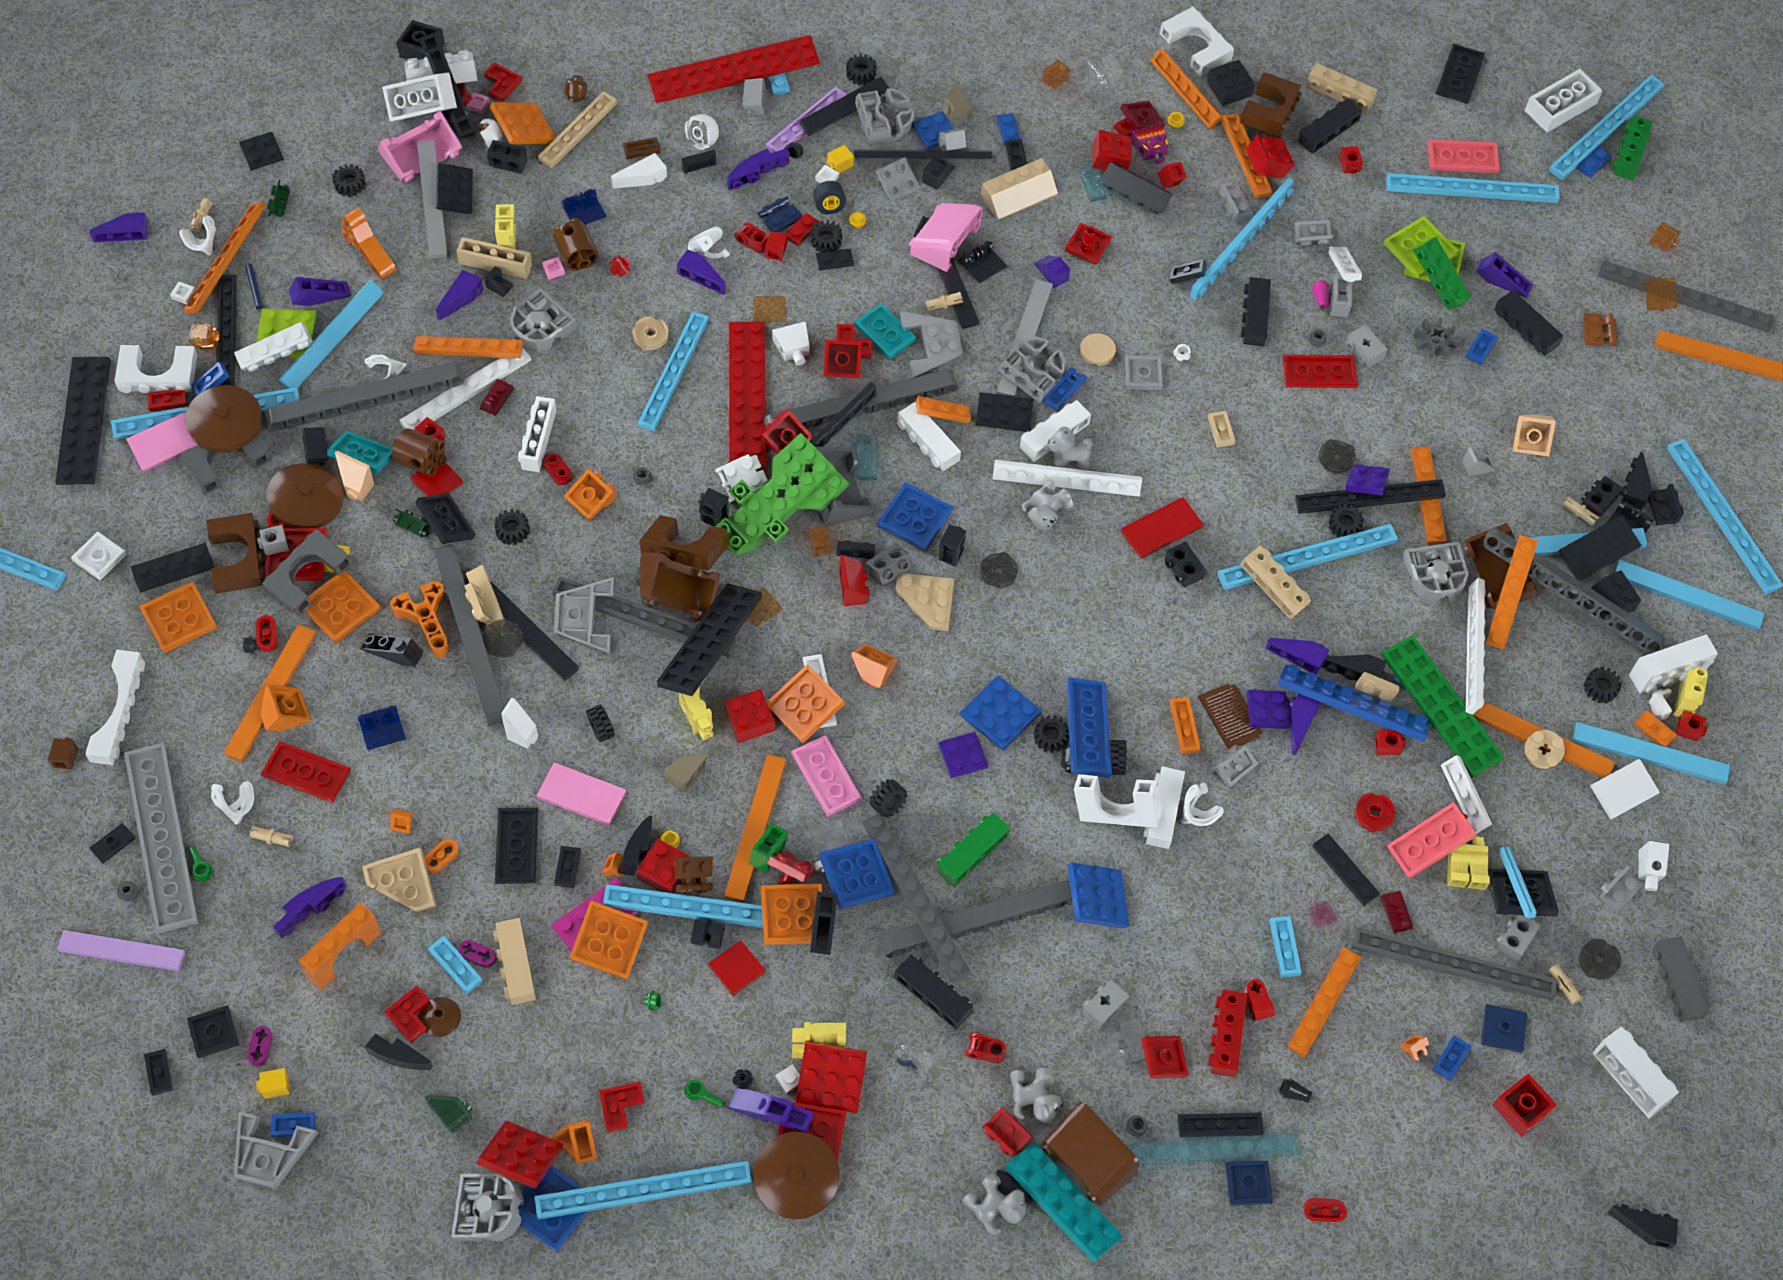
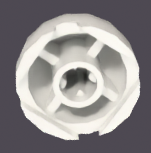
(704, 128)

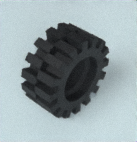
(861, 61)
(349, 172)
(826, 228)
(1347, 512)
(511, 517)
(1607, 676)
(600, 723)
(1046, 743)
(1118, 756)
(888, 798)

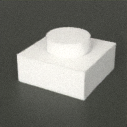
(826, 174)
(182, 292)
(788, 1079)

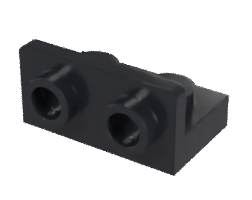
(1665, 506)

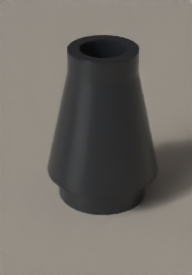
(1292, 1090)

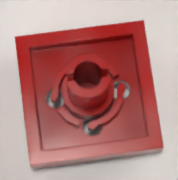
(1091, 239)
(791, 867)

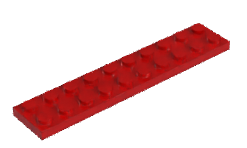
(733, 69)
(747, 391)

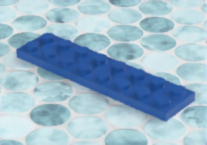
(1358, 704)

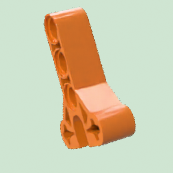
(359, 234)
(430, 606)

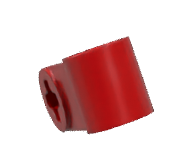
(752, 237)
(1259, 1003)
(984, 1048)

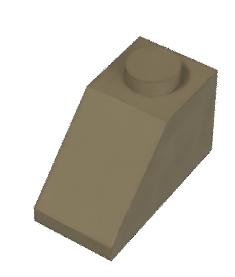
(956, 104)
(685, 770)

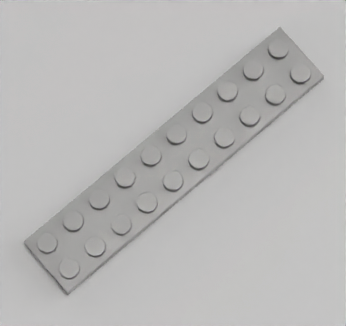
(161, 838)

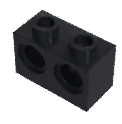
(507, 156)
(1602, 499)
(713, 507)
(952, 545)
(1187, 563)

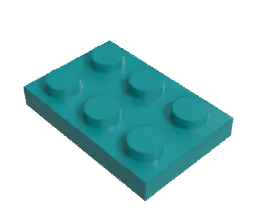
(885, 331)
(363, 450)

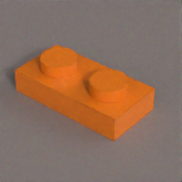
(1655, 729)

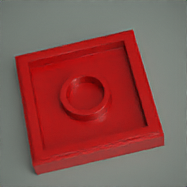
(442, 482)
(736, 968)
(1165, 1057)

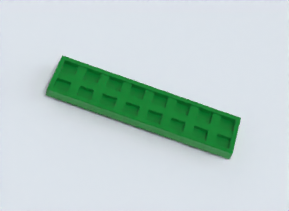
(1442, 706)

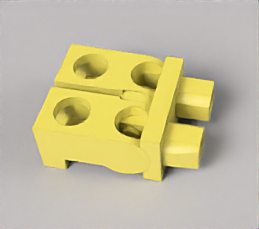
(504, 226)
(1691, 691)
(697, 714)
(1469, 865)
(818, 1032)

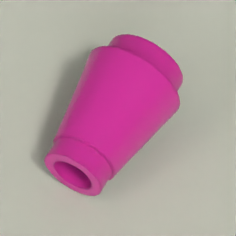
(1321, 293)

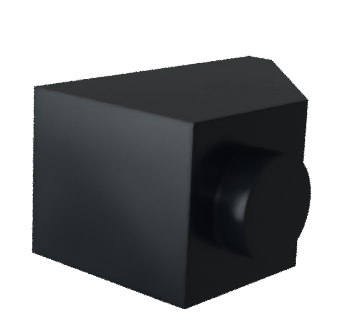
(936, 172)

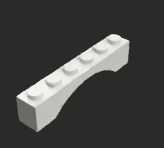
(104, 744)

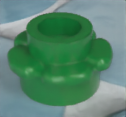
(653, 1000)

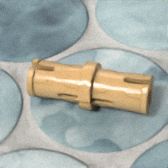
(199, 214)
(944, 301)
(1580, 511)
(271, 836)
(1572, 993)

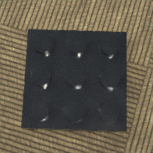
(1537, 884)

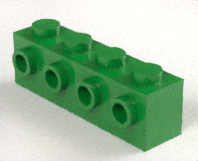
(1633, 147)
(1441, 273)
(973, 849)

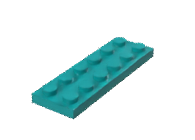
(1064, 1202)

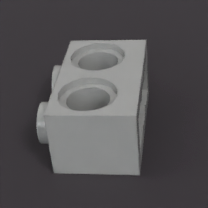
(1340, 297)
(1519, 938)

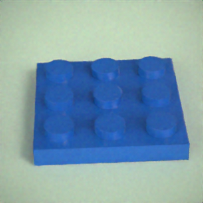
(915, 516)
(1000, 712)
(856, 874)
(1098, 895)
(551, 1230)

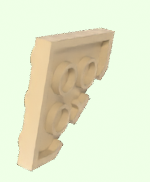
(928, 598)
(402, 879)

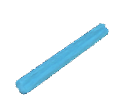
(1518, 882)

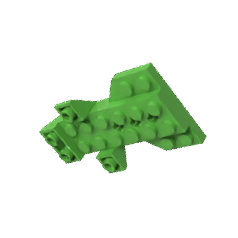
(766, 511)

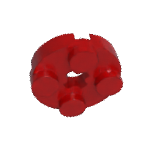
(1375, 802)

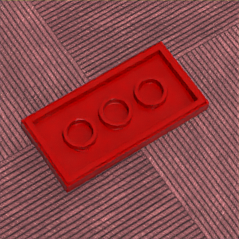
(1319, 371)
(1161, 527)
(305, 772)

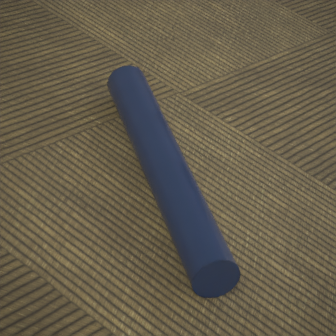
(254, 287)

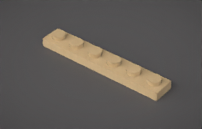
(577, 129)

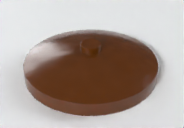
(223, 418)
(305, 496)
(796, 1175)

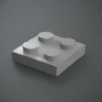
(1143, 372)

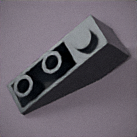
(1638, 485)
(393, 648)
(1354, 665)
(1652, 1228)

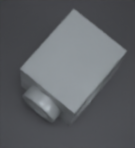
(952, 139)
(274, 533)

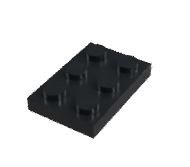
(454, 188)
(1004, 412)
(445, 518)

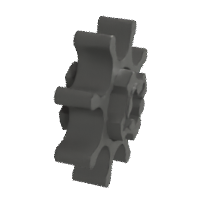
(1435, 337)

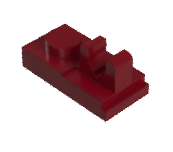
(496, 397)
(1397, 912)

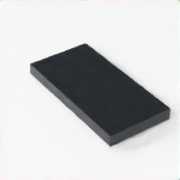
(1460, 73)
(1600, 548)
(516, 846)

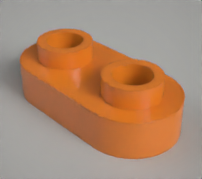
(439, 855)

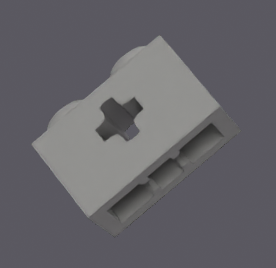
(1366, 346)
(1099, 1014)

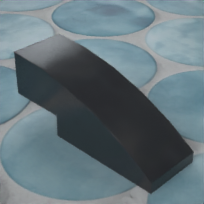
(636, 848)
(823, 923)
(397, 1054)

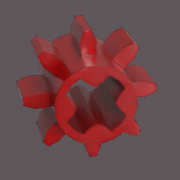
(620, 266)

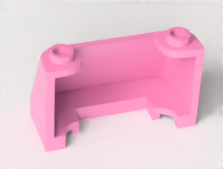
(402, 151)
(945, 233)

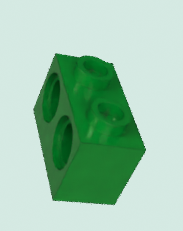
(769, 844)

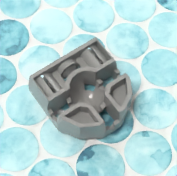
(896, 110)
(537, 306)
(1028, 358)
(1436, 570)
(479, 1189)

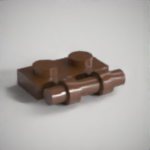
(693, 867)

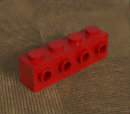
(1228, 1033)

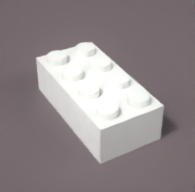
(460, 64)
(419, 97)
(1563, 100)
(1671, 664)
(1635, 1072)

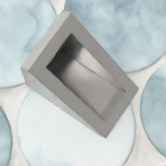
(1477, 462)

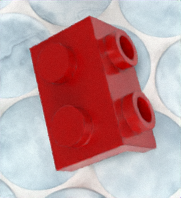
(1007, 1132)

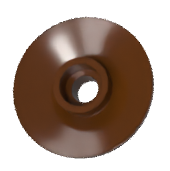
(441, 1025)

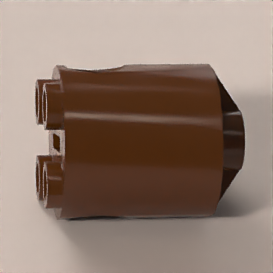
(575, 245)
(419, 451)

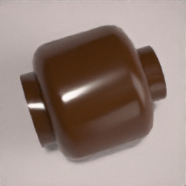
(575, 88)

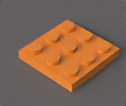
(522, 123)
(341, 606)
(178, 617)
(805, 703)
(788, 913)
(608, 940)

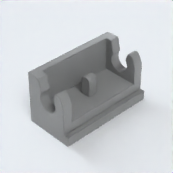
(754, 96)

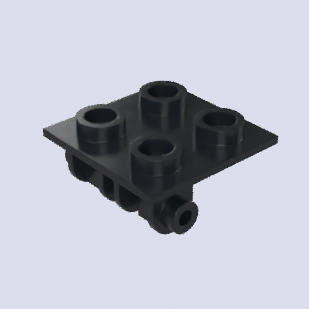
(982, 262)
(1633, 517)

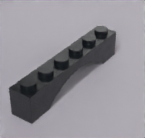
(439, 65)

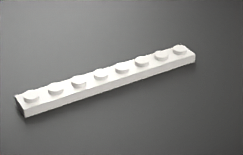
(472, 386)
(1067, 478)
(1475, 646)

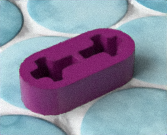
(478, 949)
(264, 1047)

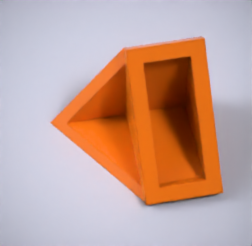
(577, 1141)

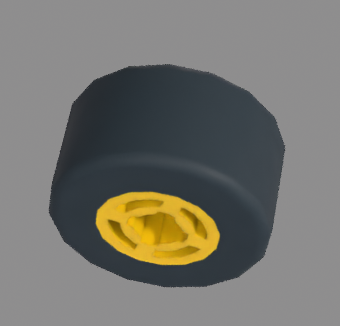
(829, 197)

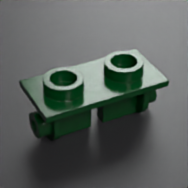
(279, 192)
(405, 518)

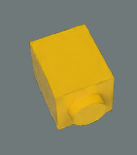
(840, 159)
(273, 1083)

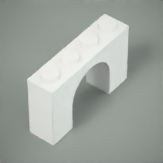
(1193, 23)
(178, 377)
(1096, 808)

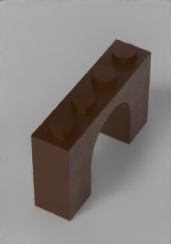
(1267, 118)
(699, 554)
(247, 572)

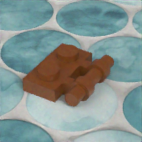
(1594, 332)

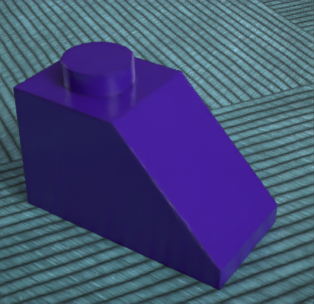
(1054, 270)

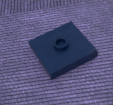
(1504, 1028)
(1248, 1183)

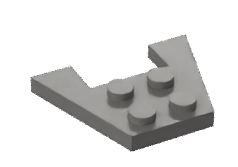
(939, 340)
(576, 613)
(266, 1161)

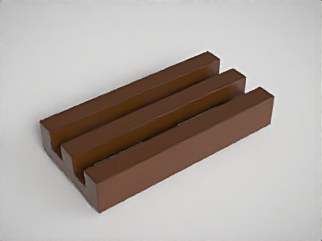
(642, 150)

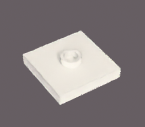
(98, 556)

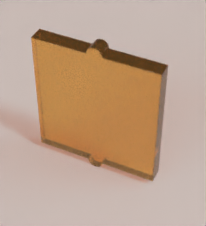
(1661, 293)
(769, 309)
(765, 609)

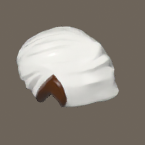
(490, 131)

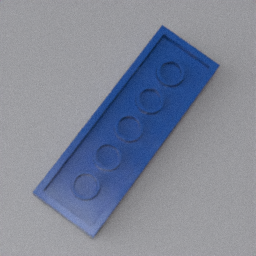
(1088, 728)

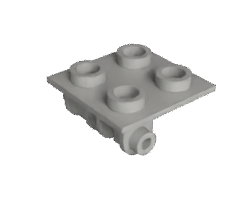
(897, 179)

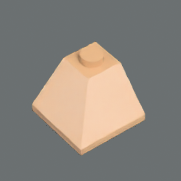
(1534, 434)
(355, 476)

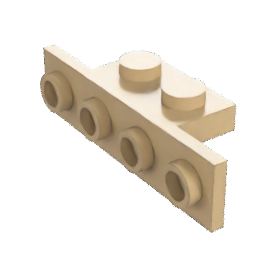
(482, 597)

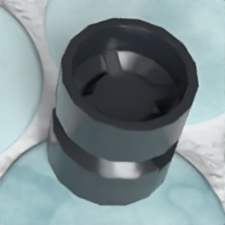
(700, 933)

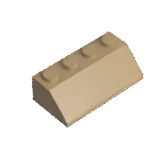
(1019, 189)

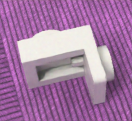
(1659, 705)

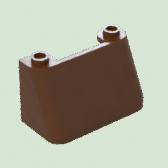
(1493, 568)
(676, 585)
(1092, 1153)

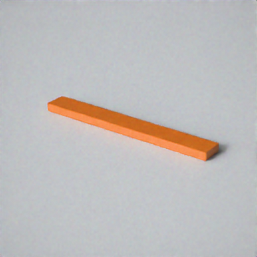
(224, 258)
(1719, 355)
(279, 676)
(1523, 730)
(755, 827)

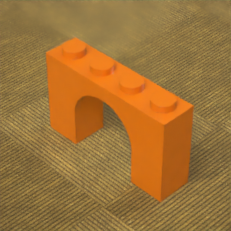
(319, 960)

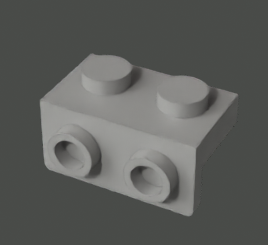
(1313, 232)

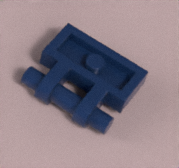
(783, 218)

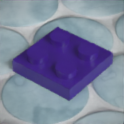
(1367, 479)
(1268, 709)
(963, 755)

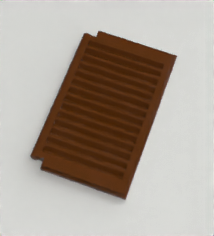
(1229, 715)

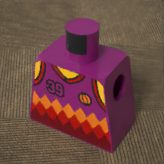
(1151, 142)

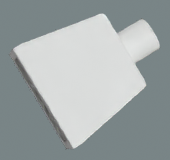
(792, 342)
(1653, 864)

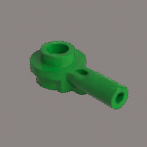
(201, 871)
(695, 1090)

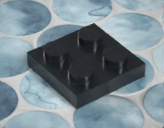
(261, 151)
(213, 1031)

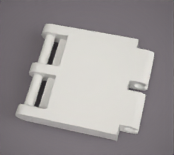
(744, 469)

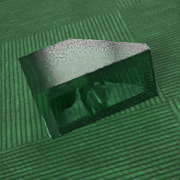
(450, 1111)

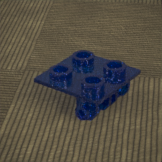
(584, 207)
(381, 727)

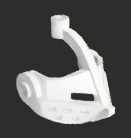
(704, 241)
(202, 245)
(394, 366)
(245, 801)
(1204, 817)

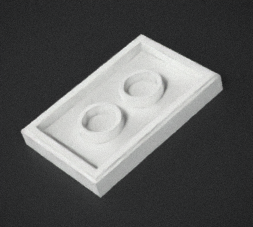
(1624, 789)

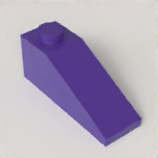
(123, 228)
(697, 269)
(1503, 275)
(317, 291)
(462, 292)
(1299, 652)
(1300, 717)

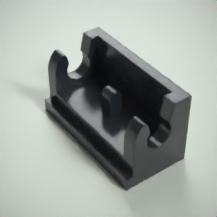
(315, 445)

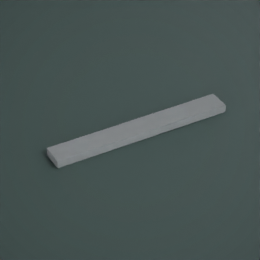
(433, 216)
(1028, 327)

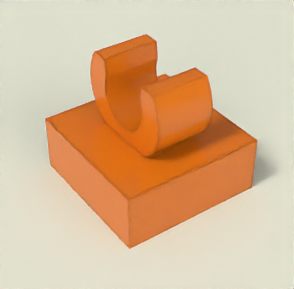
(401, 821)
(612, 865)
(1415, 1044)

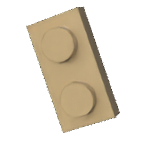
(1221, 429)
(1377, 687)

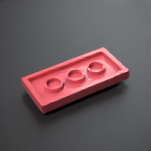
(1463, 156)
(1431, 840)

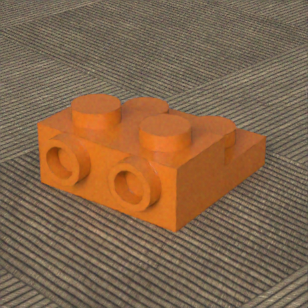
(591, 494)

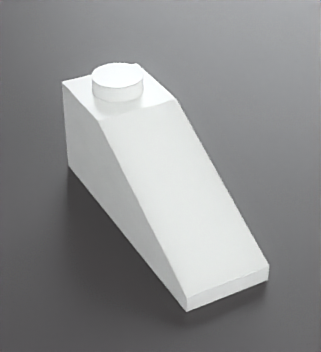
(642, 173)
(518, 725)

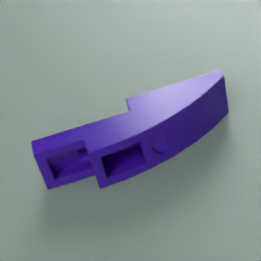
(750, 169)
(315, 898)
(771, 1108)

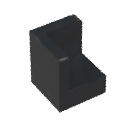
(496, 283)

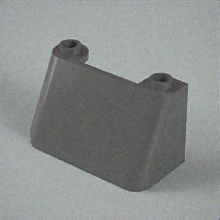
(849, 503)

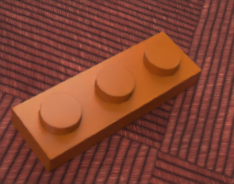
(943, 409)
(1184, 725)

